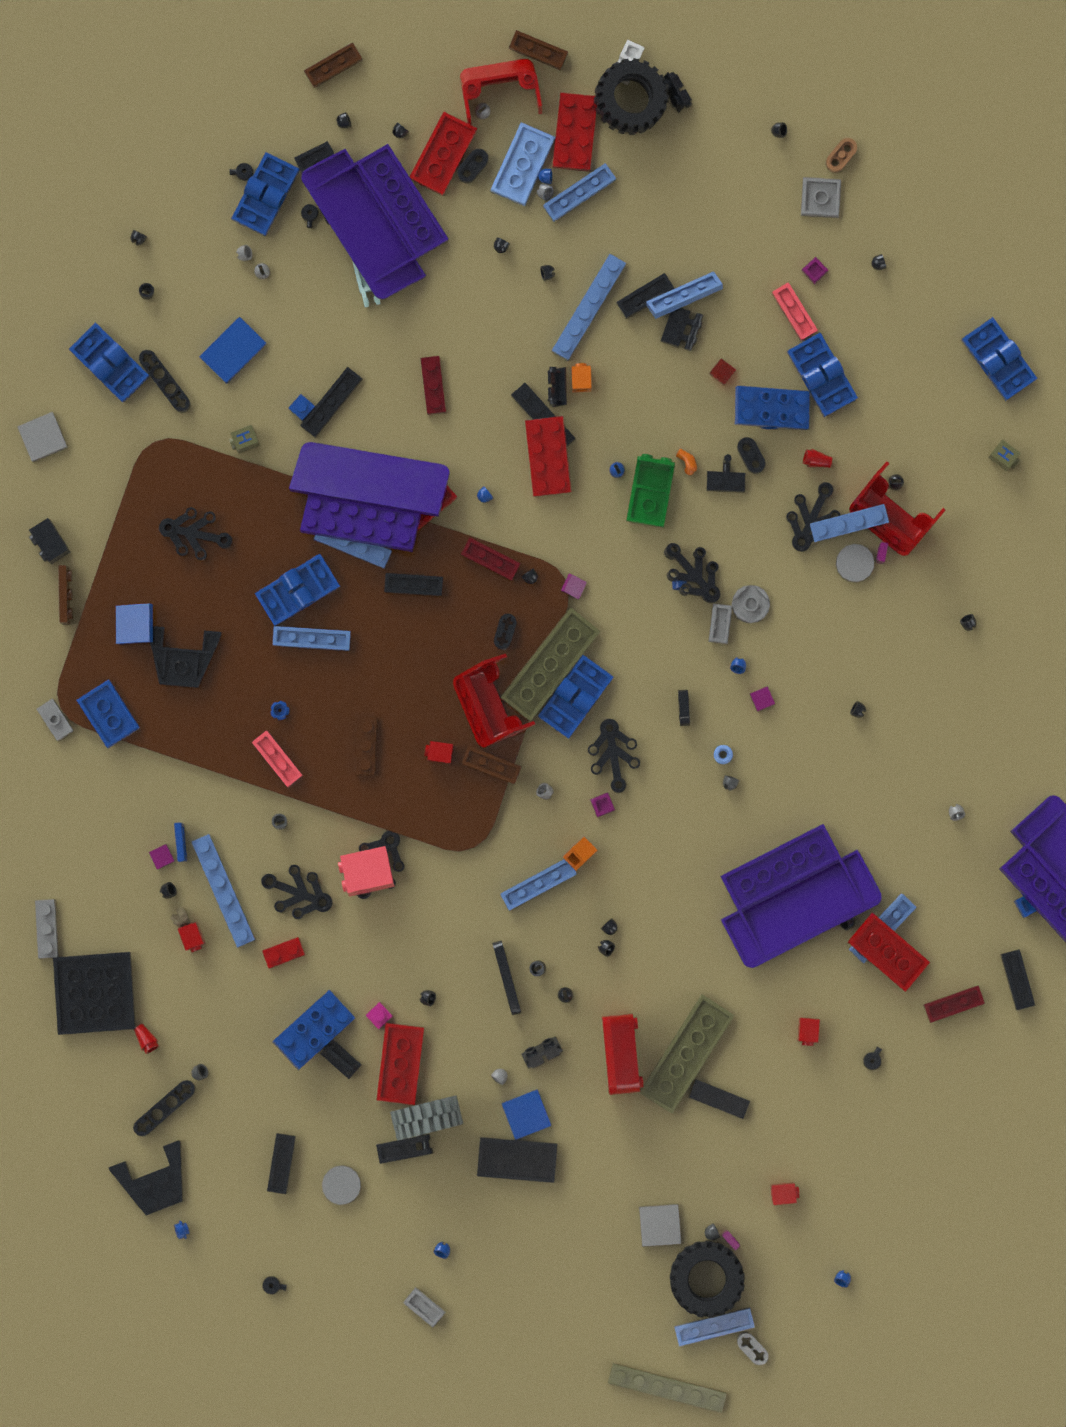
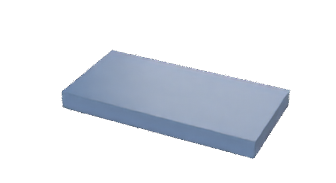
(522, 164)

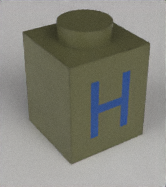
(244, 439)
(1005, 455)

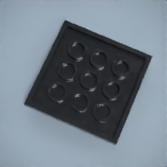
(94, 993)

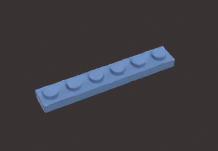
(588, 307)
(223, 890)

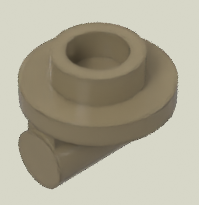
(180, 919)

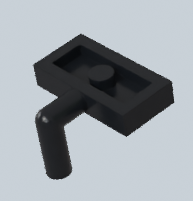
(726, 480)

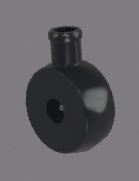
(240, 168)
(312, 217)
(872, 1055)
(277, 1285)

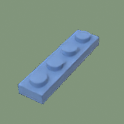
(579, 192)
(684, 295)
(849, 523)
(370, 553)
(311, 638)
(537, 884)
(893, 917)
(714, 1327)

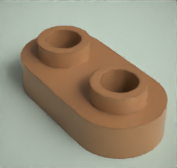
(840, 155)

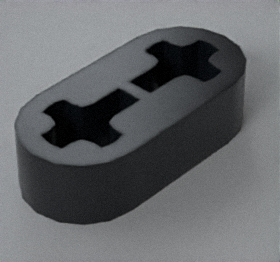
(509, 633)
(683, 701)

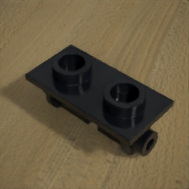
(678, 98)
(558, 392)
(549, 1047)
(340, 1059)

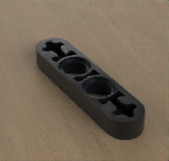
(164, 381)
(506, 977)
(166, 1110)

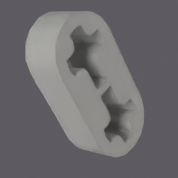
(756, 1345)

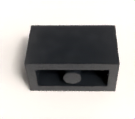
(49, 541)

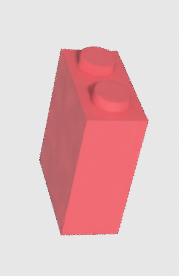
(366, 871)

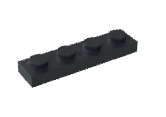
(535, 407)

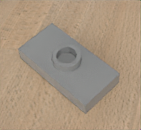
(720, 623)
(55, 719)
(424, 1307)

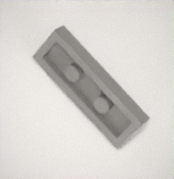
(46, 928)

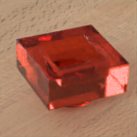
(722, 371)

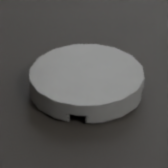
(855, 563)
(750, 604)
(341, 1185)

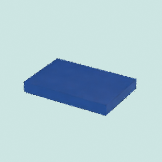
(232, 350)
(108, 714)

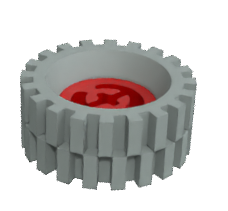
(426, 1117)

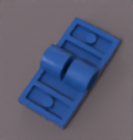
(265, 194)
(999, 358)
(109, 362)
(822, 374)
(772, 408)
(297, 589)
(575, 696)
(313, 1030)

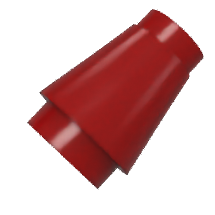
(814, 458)
(146, 1039)

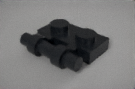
(676, 325)

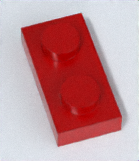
(283, 952)

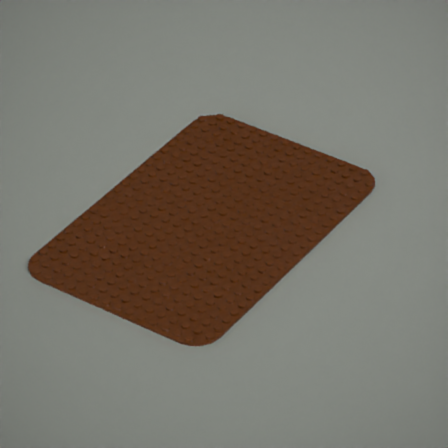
(396, 667)

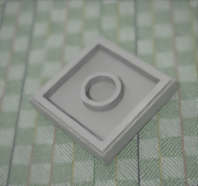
(820, 197)
(42, 437)
(660, 1225)

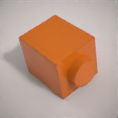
(581, 378)
(580, 853)

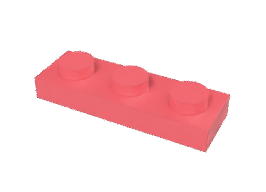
(794, 311)
(277, 759)

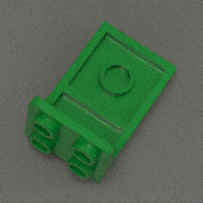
(650, 491)

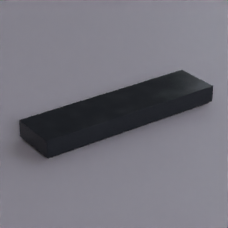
(331, 402)

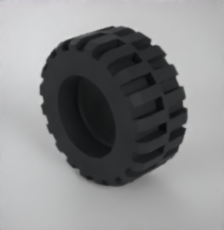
(648, 79)
(713, 1305)

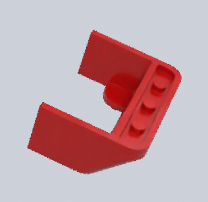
(517, 70)
(903, 530)
(484, 705)
(621, 1054)

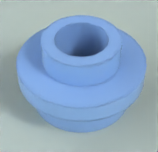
(718, 759)

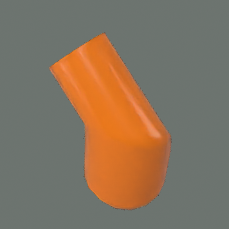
(689, 460)

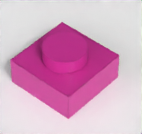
(379, 1015)

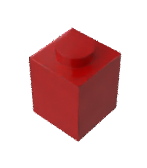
(439, 752)
(191, 937)
(808, 1031)
(784, 1193)

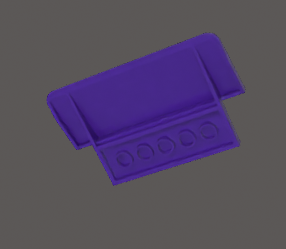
(376, 216)
(366, 494)
(1040, 864)
(795, 895)

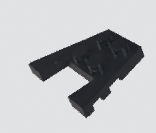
(182, 666)
(157, 1188)

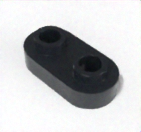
(470, 165)
(751, 456)

